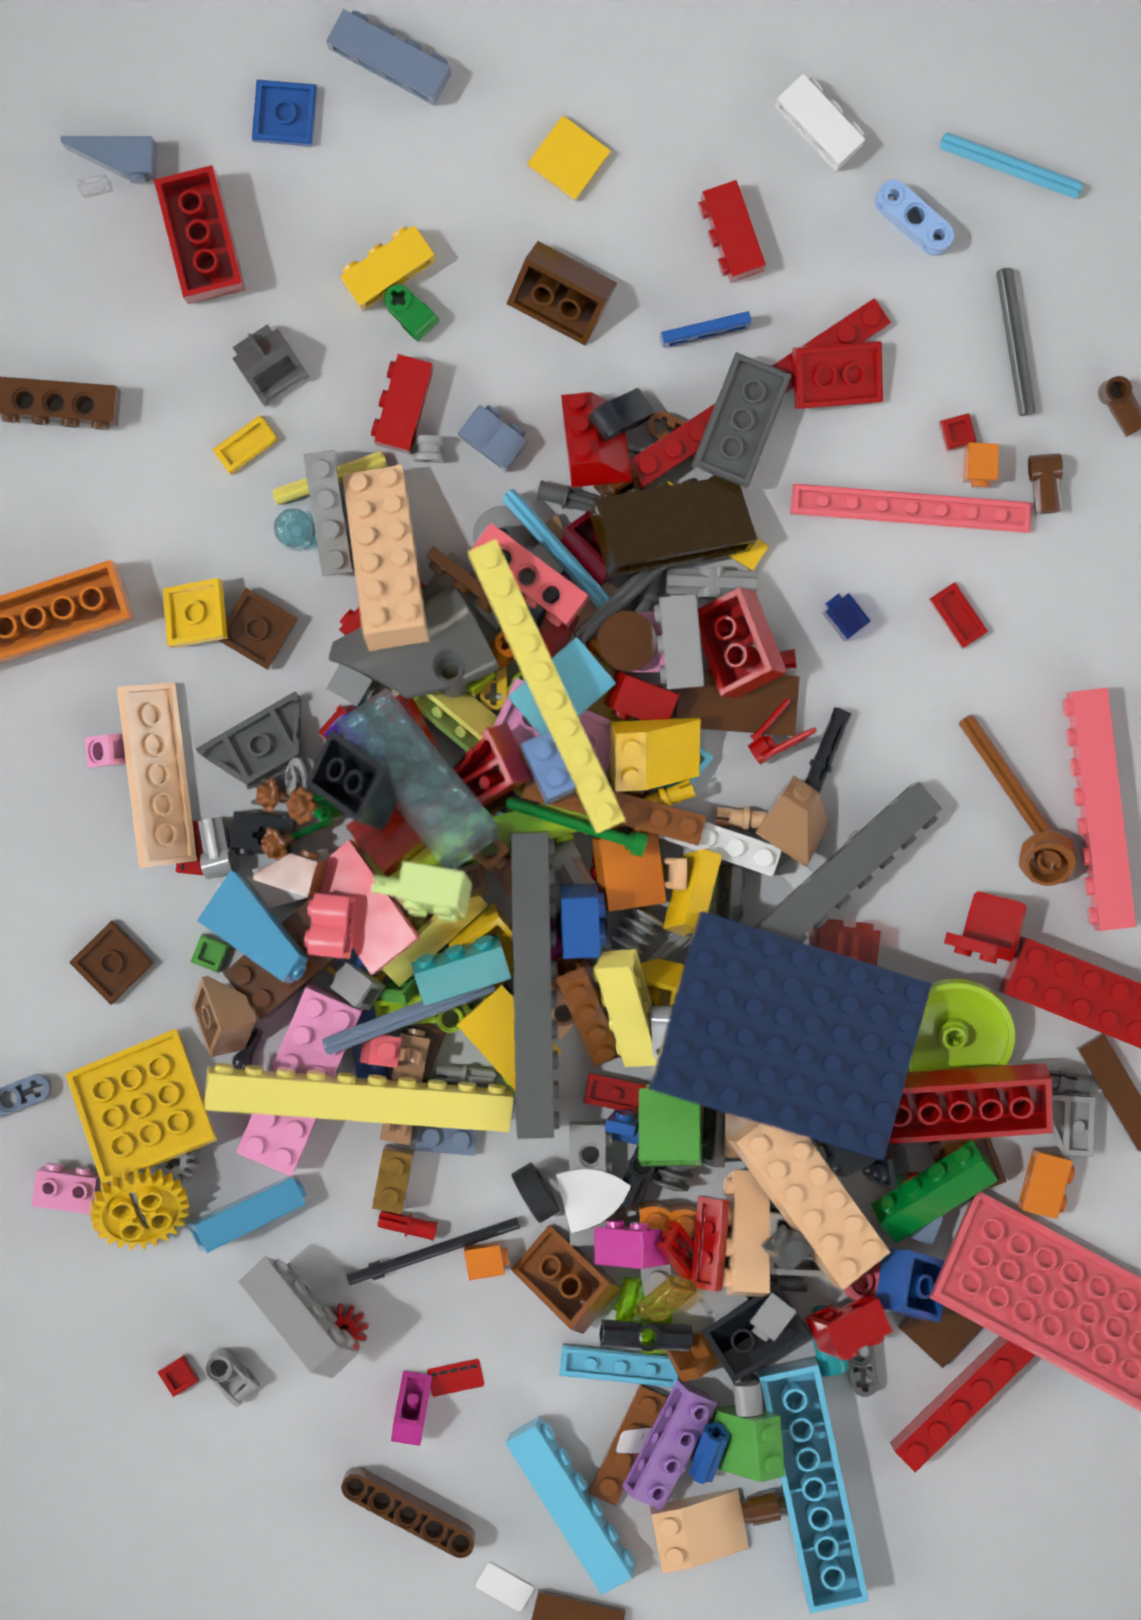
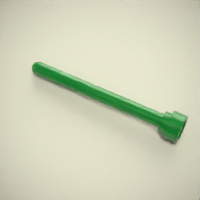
(633, 842)

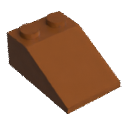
(566, 1280)

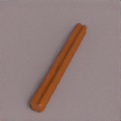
(1004, 774)

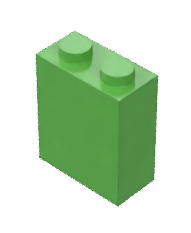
(669, 1130)
(753, 1445)

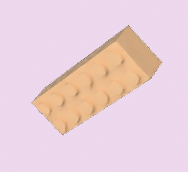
(385, 558)
(811, 1201)

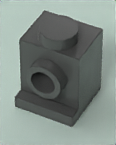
(787, 1248)

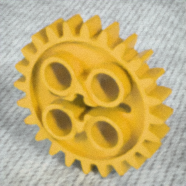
(159, 1199)

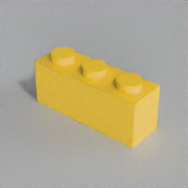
(387, 266)

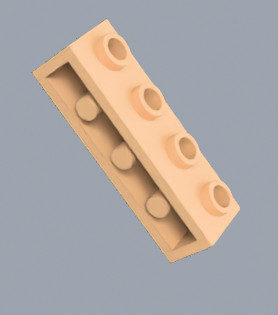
(747, 1229)

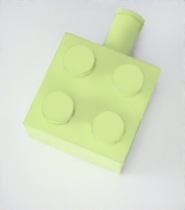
(428, 890)

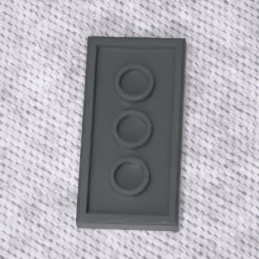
(741, 420)

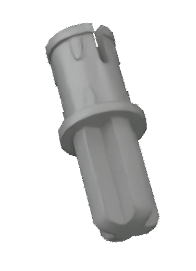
(457, 1074)

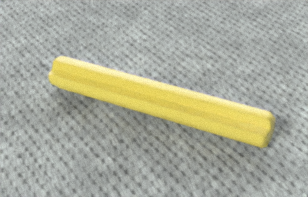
(300, 488)

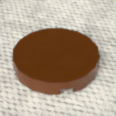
(626, 641)

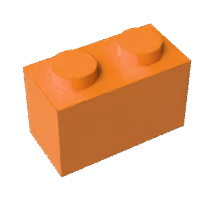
(1046, 1184)

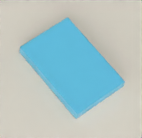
(581, 677)

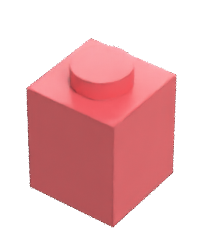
(381, 1051)

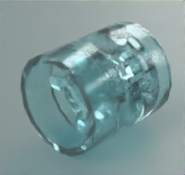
(295, 529)

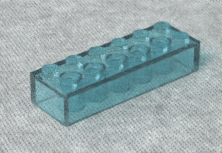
(423, 782)

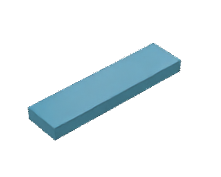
(617, 1365)

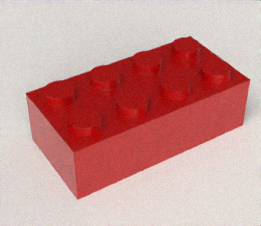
(199, 234)

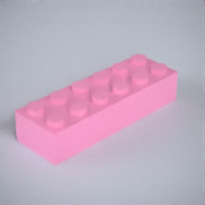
(282, 1139)

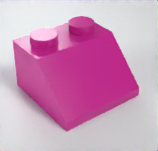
(628, 1245)

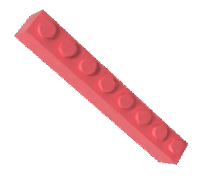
(1100, 809)

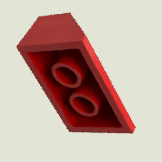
(589, 456)

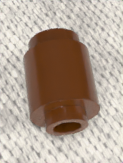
(762, 1508)

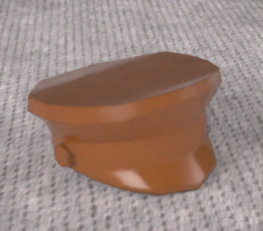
(1047, 858)

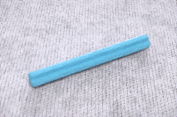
(1011, 165)
(555, 547)

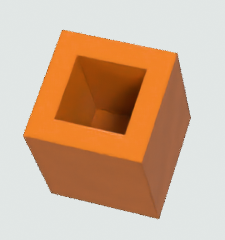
(981, 464)
(486, 1260)

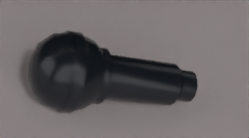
(244, 1057)

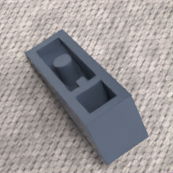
(123, 155)

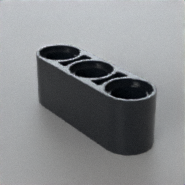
(621, 414)

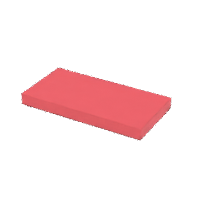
(380, 925)

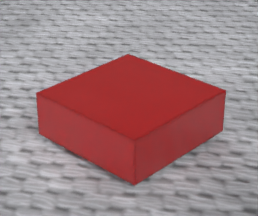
(957, 431)
(178, 1375)

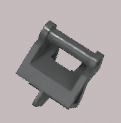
(261, 354)

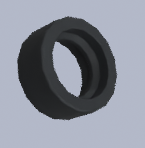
(535, 1192)

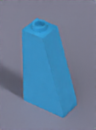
(251, 927)
(247, 1214)

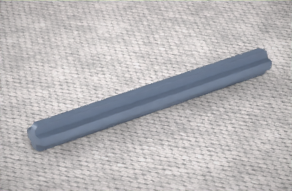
(397, 1020)

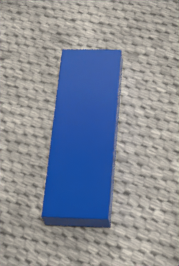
(705, 329)

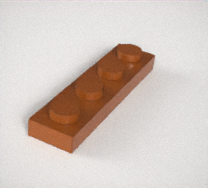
(588, 1015)
(615, 1466)

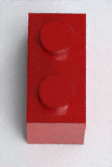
(639, 698)

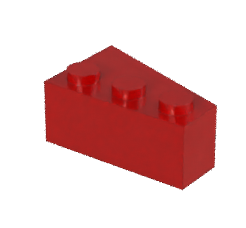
(494, 765)

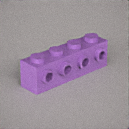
(669, 1445)

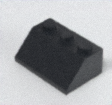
(353, 782)
(740, 1347)

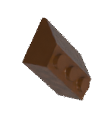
(561, 293)

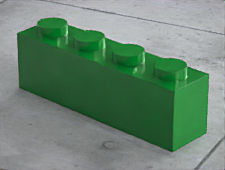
(934, 1192)

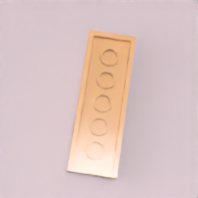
(156, 774)

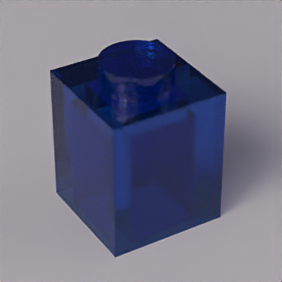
(845, 615)

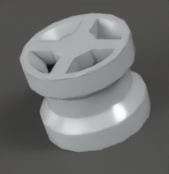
(428, 449)

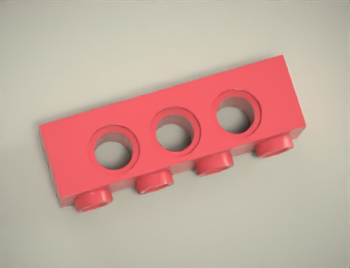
(571, 597)

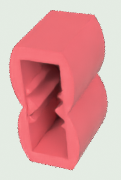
(330, 925)

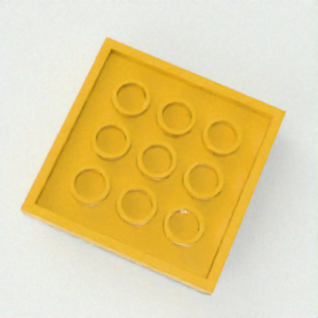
(141, 1106)

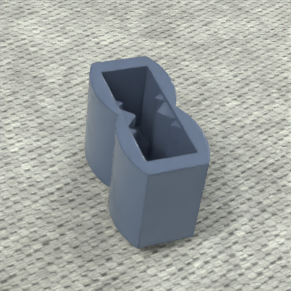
(493, 437)

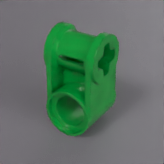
(414, 315)

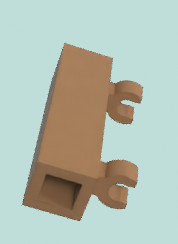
(411, 1064)

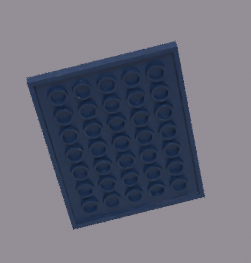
(790, 1036)

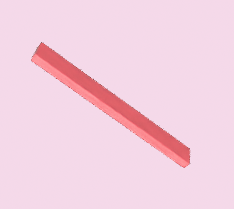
(911, 508)

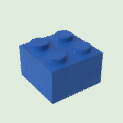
(581, 927)
(907, 1283)

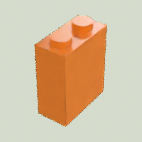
(626, 878)

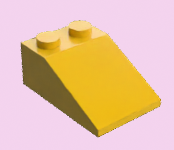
(653, 753)

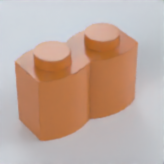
(659, 1214)

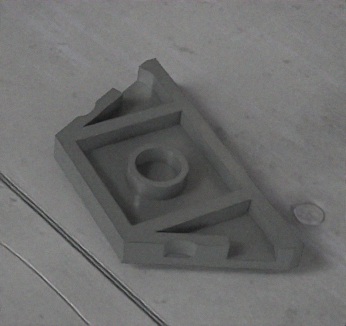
(259, 743)

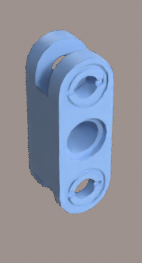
(906, 202)

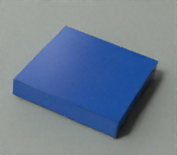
(284, 113)

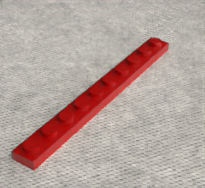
(686, 439)

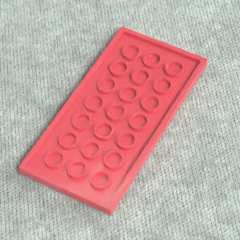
(1046, 1296)

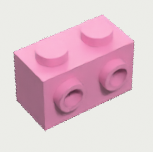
(65, 1188)

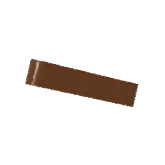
(415, 1525)

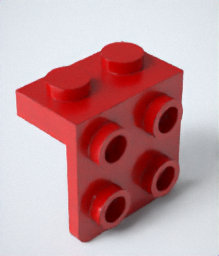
(990, 928)

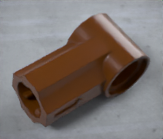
(1125, 408)
(1046, 473)

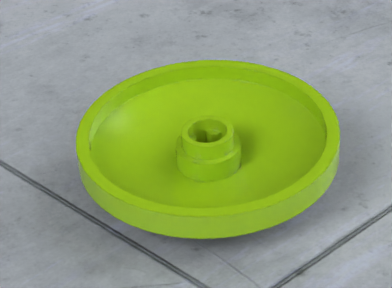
(963, 1028)

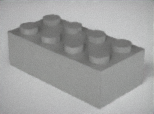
(299, 1316)

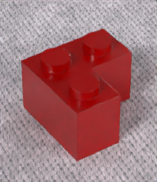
(849, 1328)

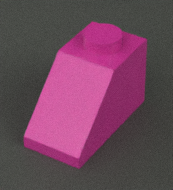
(411, 1408)

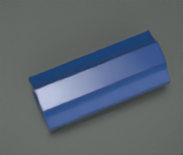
(709, 1453)

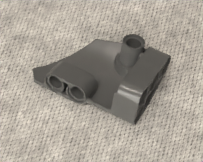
(414, 670)

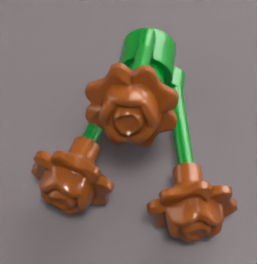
(300, 807)

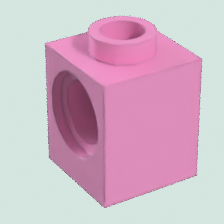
(105, 750)

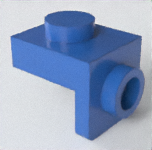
(623, 1126)

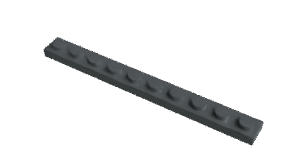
(729, 906)

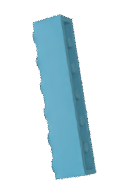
(571, 1504)

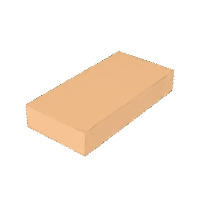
(674, 872)

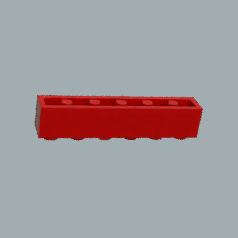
(959, 1402)

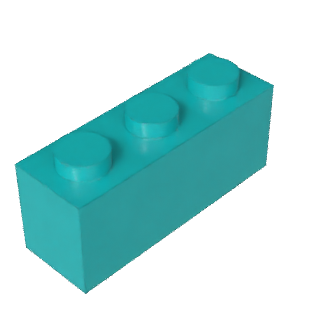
(460, 969)

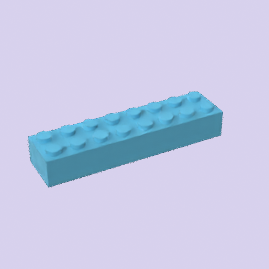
(814, 1487)

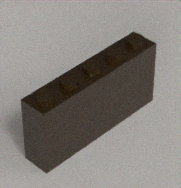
(671, 525)

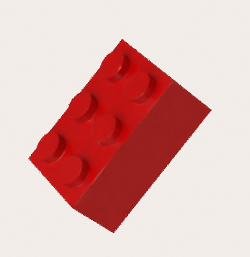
(739, 643)

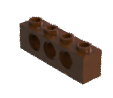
(105, 400)

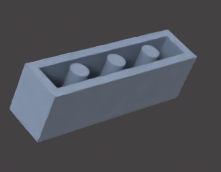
(389, 56)

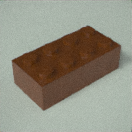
(264, 989)

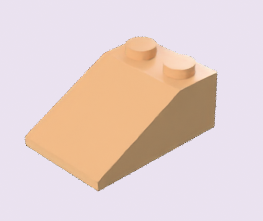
(699, 1529)

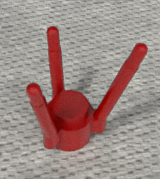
(765, 747)

